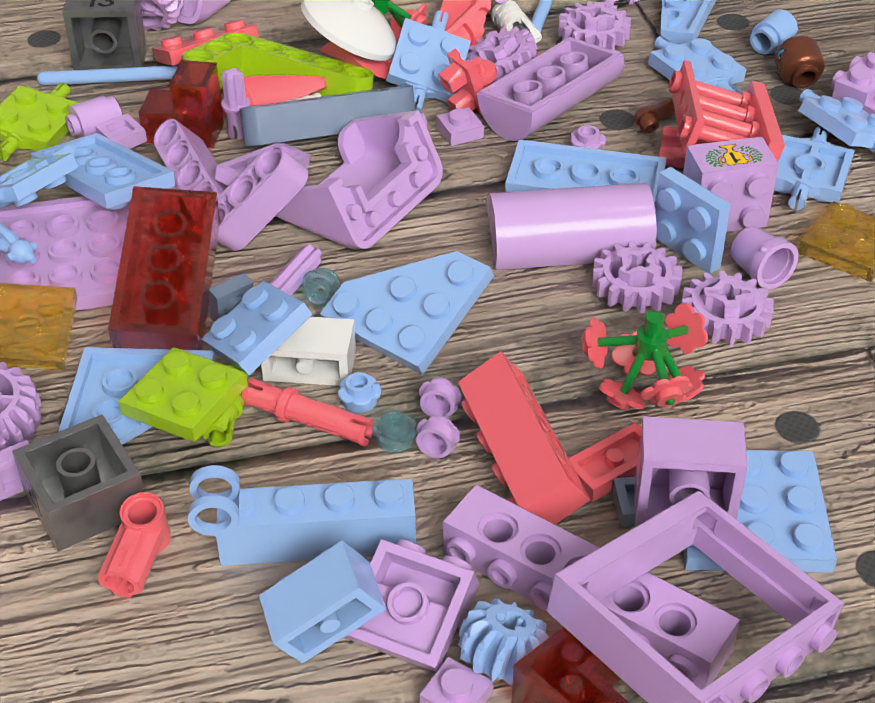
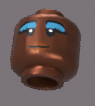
(799, 61)

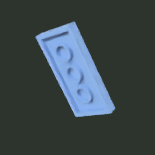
(564, 166)
(110, 171)

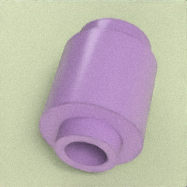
(88, 114)

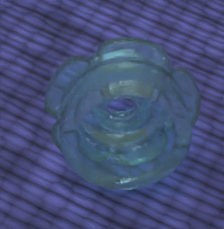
(326, 280)
(394, 431)

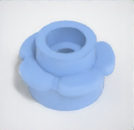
(359, 392)

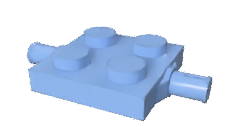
(422, 56)
(707, 62)
(841, 118)
(812, 169)
(23, 181)

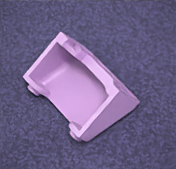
(383, 177)

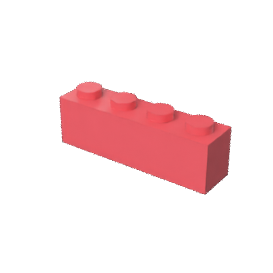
(521, 440)

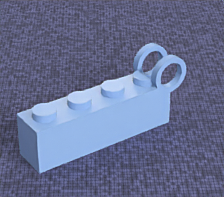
(301, 519)

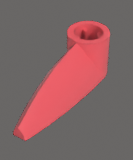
(279, 88)

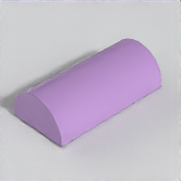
(547, 87)
(568, 224)

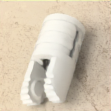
(510, 15)

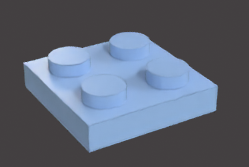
(691, 219)
(256, 326)

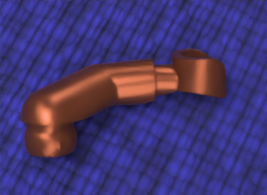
(649, 116)

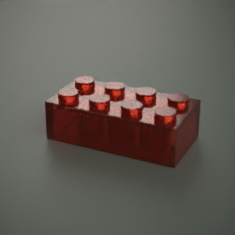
(165, 269)

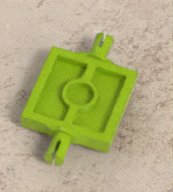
(33, 119)

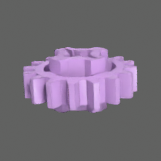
(595, 24)
(505, 49)
(637, 276)
(730, 306)

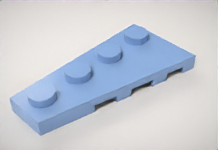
(684, 19)

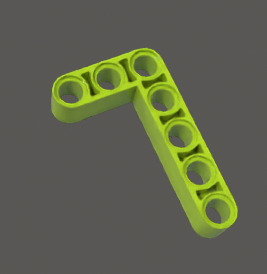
(264, 57)

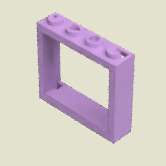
(734, 548)

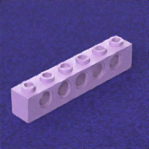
(527, 552)

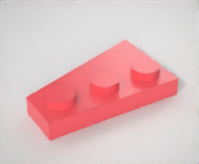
(174, 47)

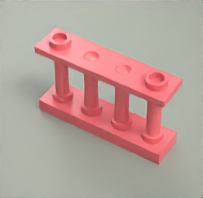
(721, 114)

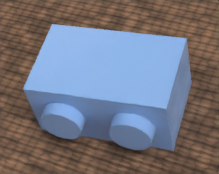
(321, 602)

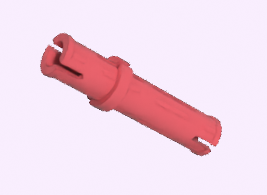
(291, 406)

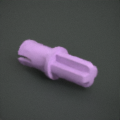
(234, 99)

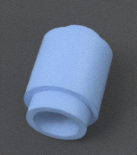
(773, 31)

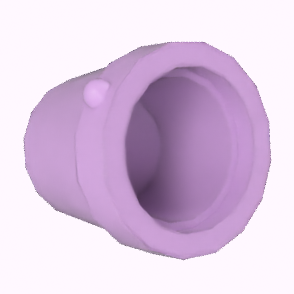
(764, 256)

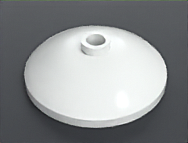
(352, 26)

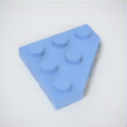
(411, 307)
(104, 379)

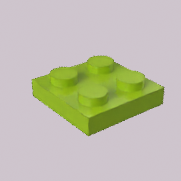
(183, 394)

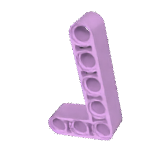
(250, 199)

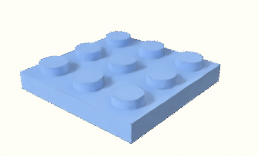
(783, 508)

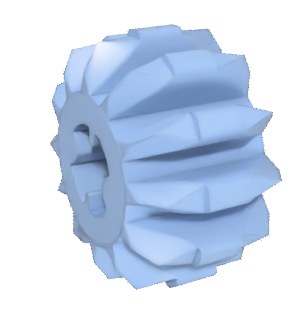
(498, 637)

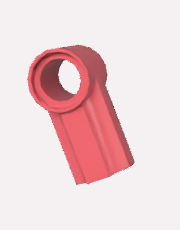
(136, 544)

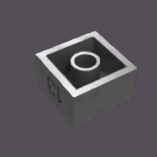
(105, 33)
(78, 480)

